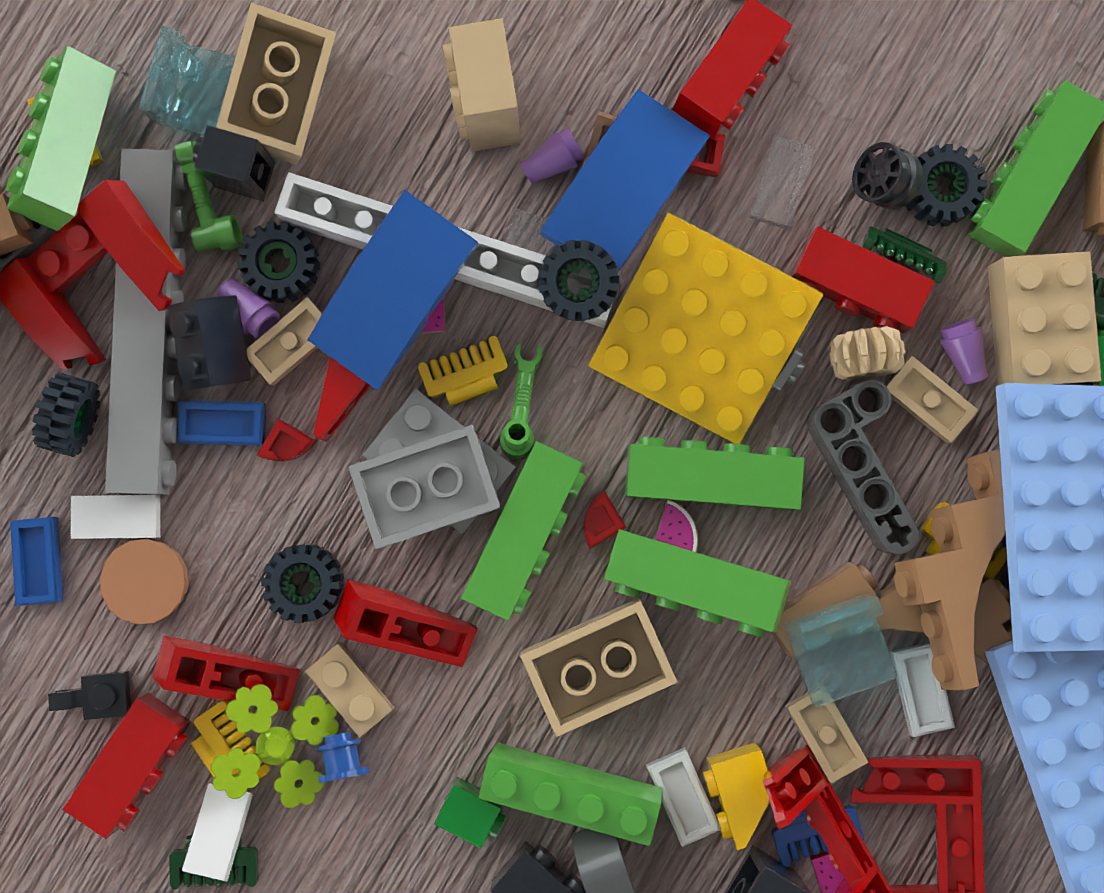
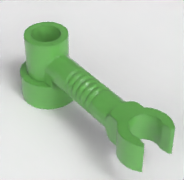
(213, 232)
(519, 418)

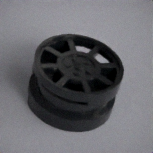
(887, 178)

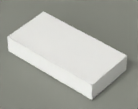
(115, 516)
(922, 699)
(683, 797)
(216, 834)

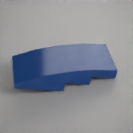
(627, 179)
(392, 290)

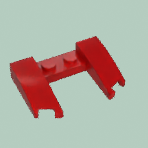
(107, 222)
(800, 784)
(956, 791)

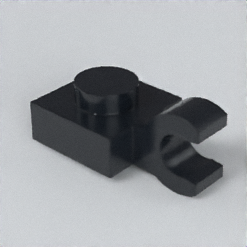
(100, 696)

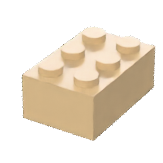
(276, 81)
(482, 85)
(1044, 319)
(597, 667)

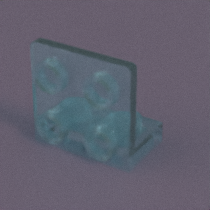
(185, 84)
(841, 649)

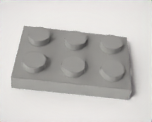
(422, 420)
(424, 487)

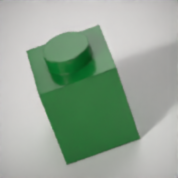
(468, 815)

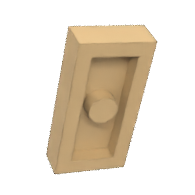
(285, 343)
(930, 400)
(349, 689)
(827, 737)

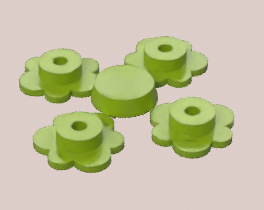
(274, 746)

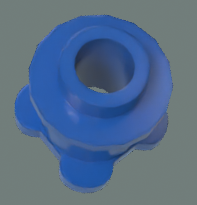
(341, 757)

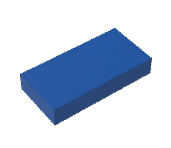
(221, 423)
(36, 561)

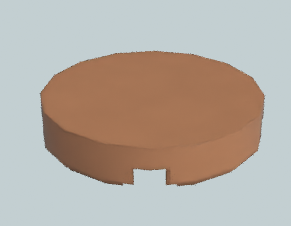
(144, 581)

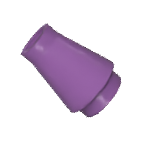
(553, 157)
(255, 311)
(966, 349)

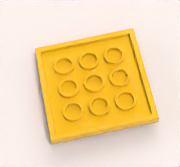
(704, 328)

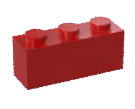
(733, 68)
(862, 281)
(128, 766)

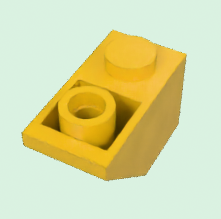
(738, 783)

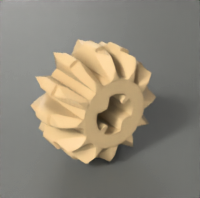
(867, 353)

